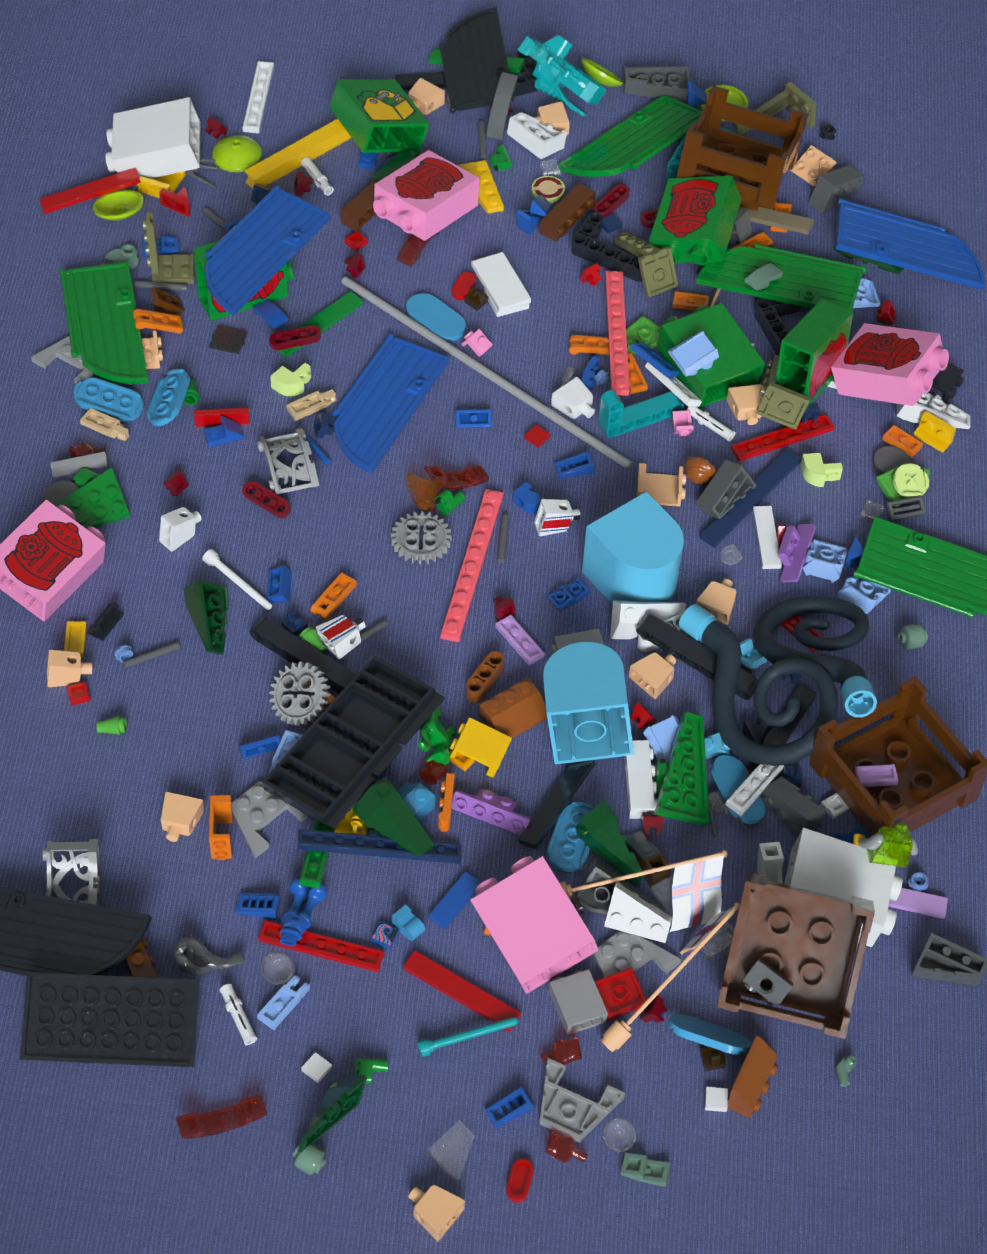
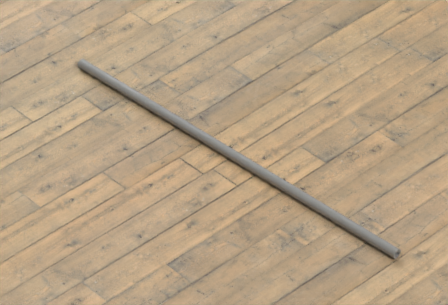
(509, 387)

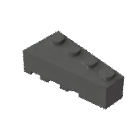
(657, 81)

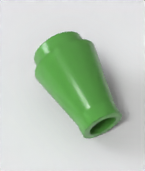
(312, 638)
(115, 725)

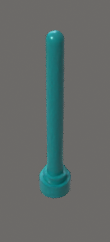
(428, 1046)

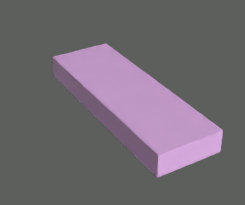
(519, 640)
(920, 903)

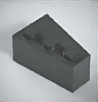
(949, 963)

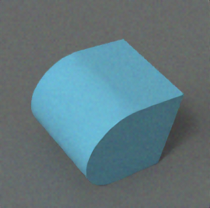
(634, 552)
(587, 703)

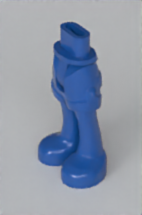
(295, 923)

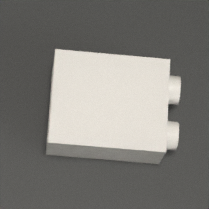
(155, 139)
(844, 871)

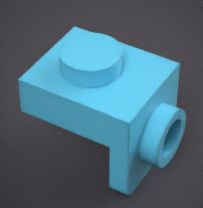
(750, 656)
(714, 746)

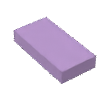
(877, 775)

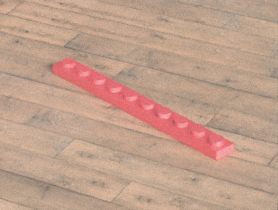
(617, 333)
(472, 566)

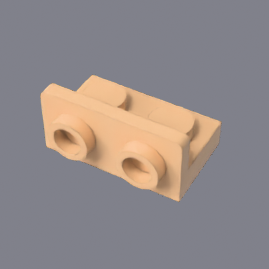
(151, 352)

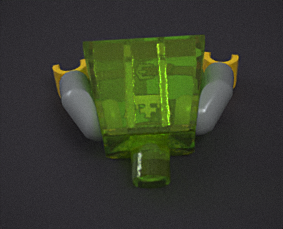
(889, 845)

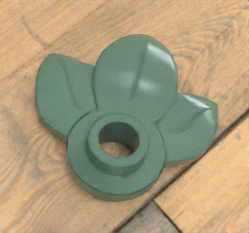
(127, 253)

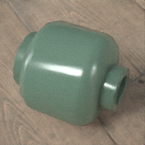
(912, 636)
(310, 1160)

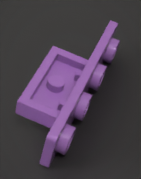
(794, 550)
(491, 809)

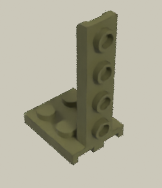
(790, 99)
(655, 264)
(166, 268)
(780, 402)

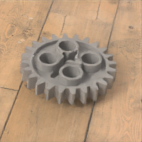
(406, 537)
(301, 675)

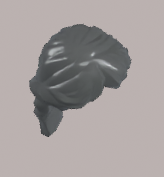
(195, 958)

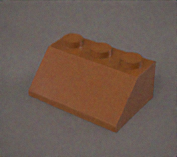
(514, 709)
(753, 1079)

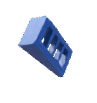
(576, 471)
(264, 912)
(513, 1096)

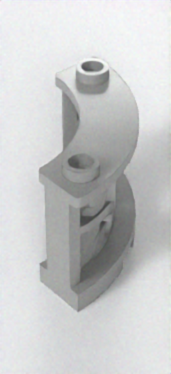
(276, 446)
(89, 859)

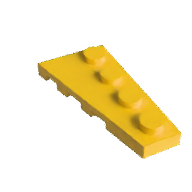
(488, 193)

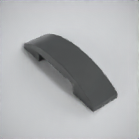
(501, 106)

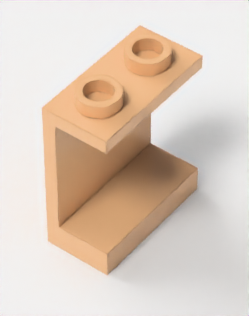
(662, 487)

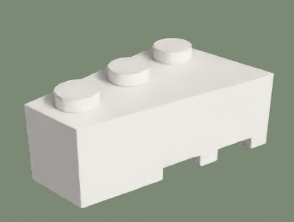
(535, 136)
(636, 916)

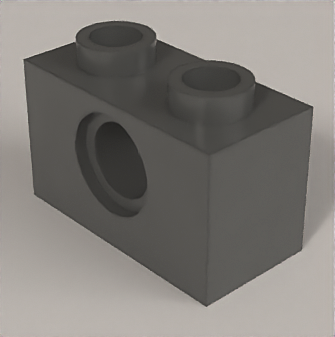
(762, 970)

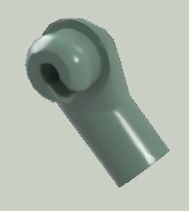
(843, 1068)

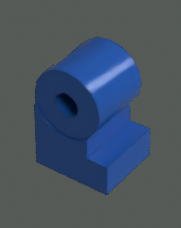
(526, 499)

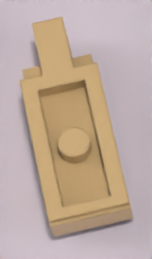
(310, 404)
(104, 424)

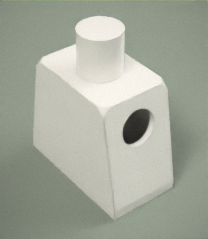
(573, 399)
(178, 527)

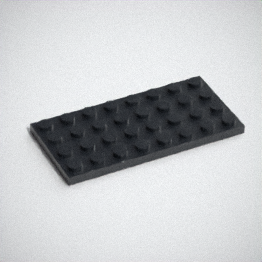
(110, 1019)

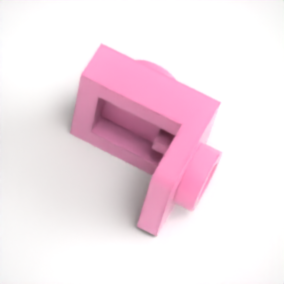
(477, 341)
(682, 423)

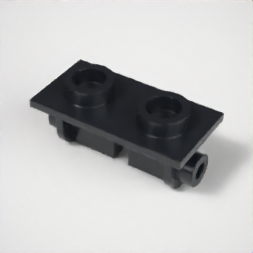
(106, 622)

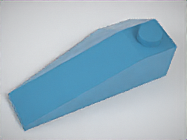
(418, 800)

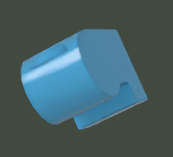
(407, 923)

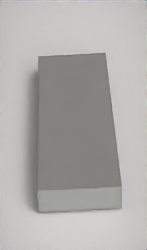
(74, 465)

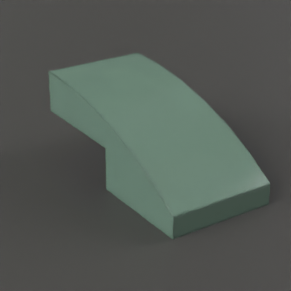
(761, 277)
(645, 1170)

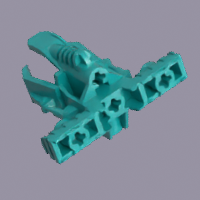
(555, 72)

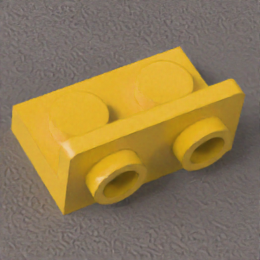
(935, 432)

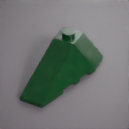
(602, 836)
(338, 1102)

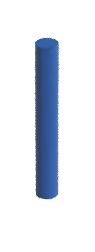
(316, 449)

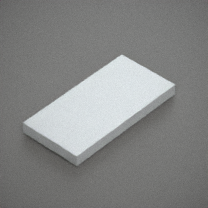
(501, 282)

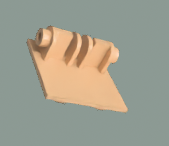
(812, 165)

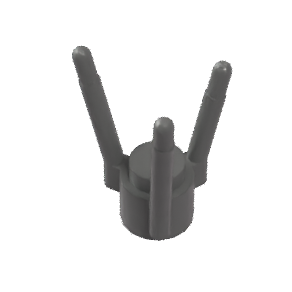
(191, 172)
(717, 803)

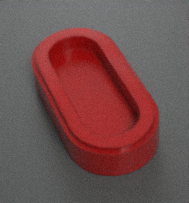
(464, 283)
(519, 1180)

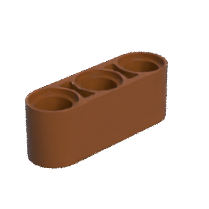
(484, 677)

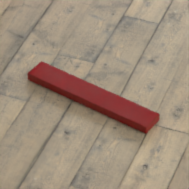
(90, 190)
(781, 438)
(326, 947)
(459, 989)

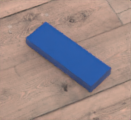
(654, 359)
(454, 900)

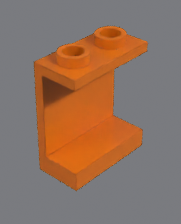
(220, 813)

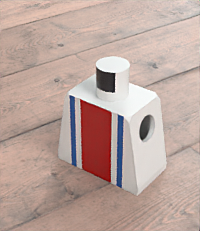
(554, 516)
(340, 635)

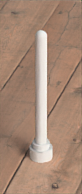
(212, 558)

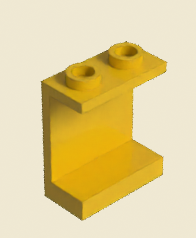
(155, 185)
(481, 744)

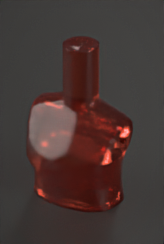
(84, 449)
(433, 772)
(564, 1051)
(563, 1148)

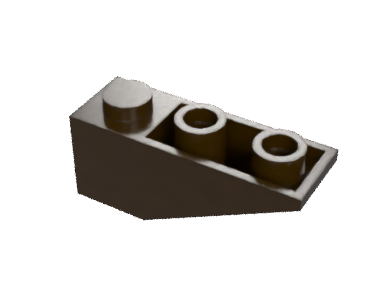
(648, 857)

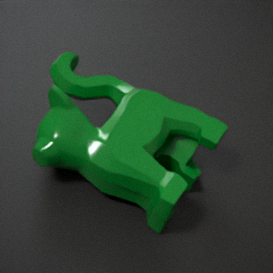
(438, 738)

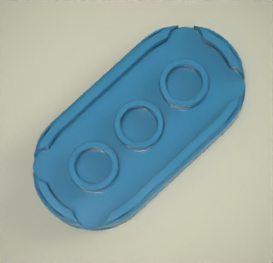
(436, 316)
(168, 397)
(108, 399)
(729, 775)
(565, 848)
(709, 1034)

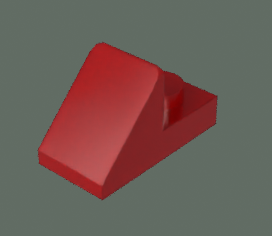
(176, 202)

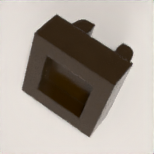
(476, 299)
(712, 1059)

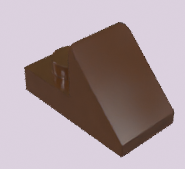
(166, 302)

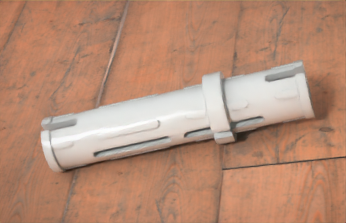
(320, 180)
(727, 433)
(247, 1034)

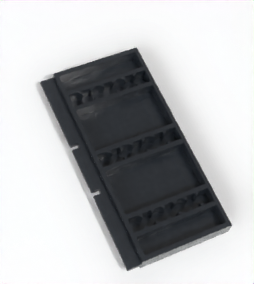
(352, 742)

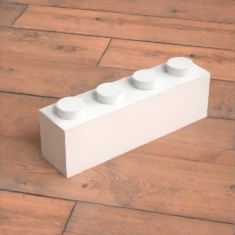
(639, 781)

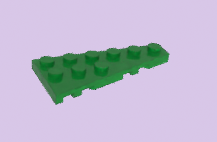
(97, 502)
(685, 781)

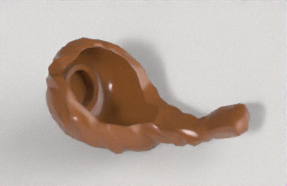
(700, 470)

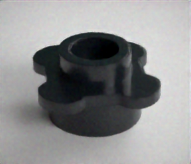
(827, 132)

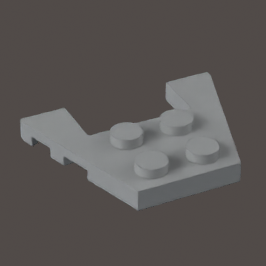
(62, 351)
(256, 810)
(633, 951)
(569, 1112)

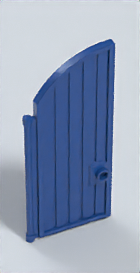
(906, 244)
(260, 247)
(384, 399)

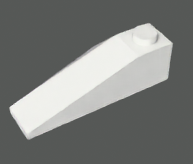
(935, 406)
(628, 615)

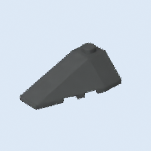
(599, 898)

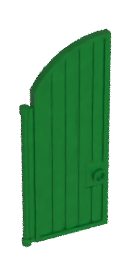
(633, 139)
(803, 280)
(102, 322)
(925, 568)

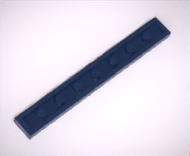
(742, 507)
(373, 846)

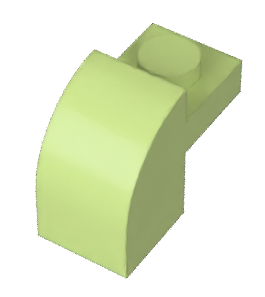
(289, 382)
(816, 472)

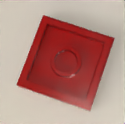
(620, 993)

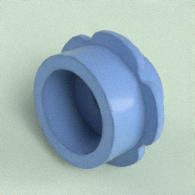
(602, 377)
(123, 653)
(921, 878)

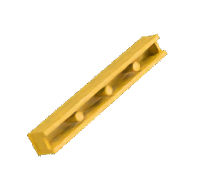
(292, 156)

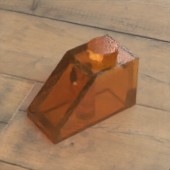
(422, 492)

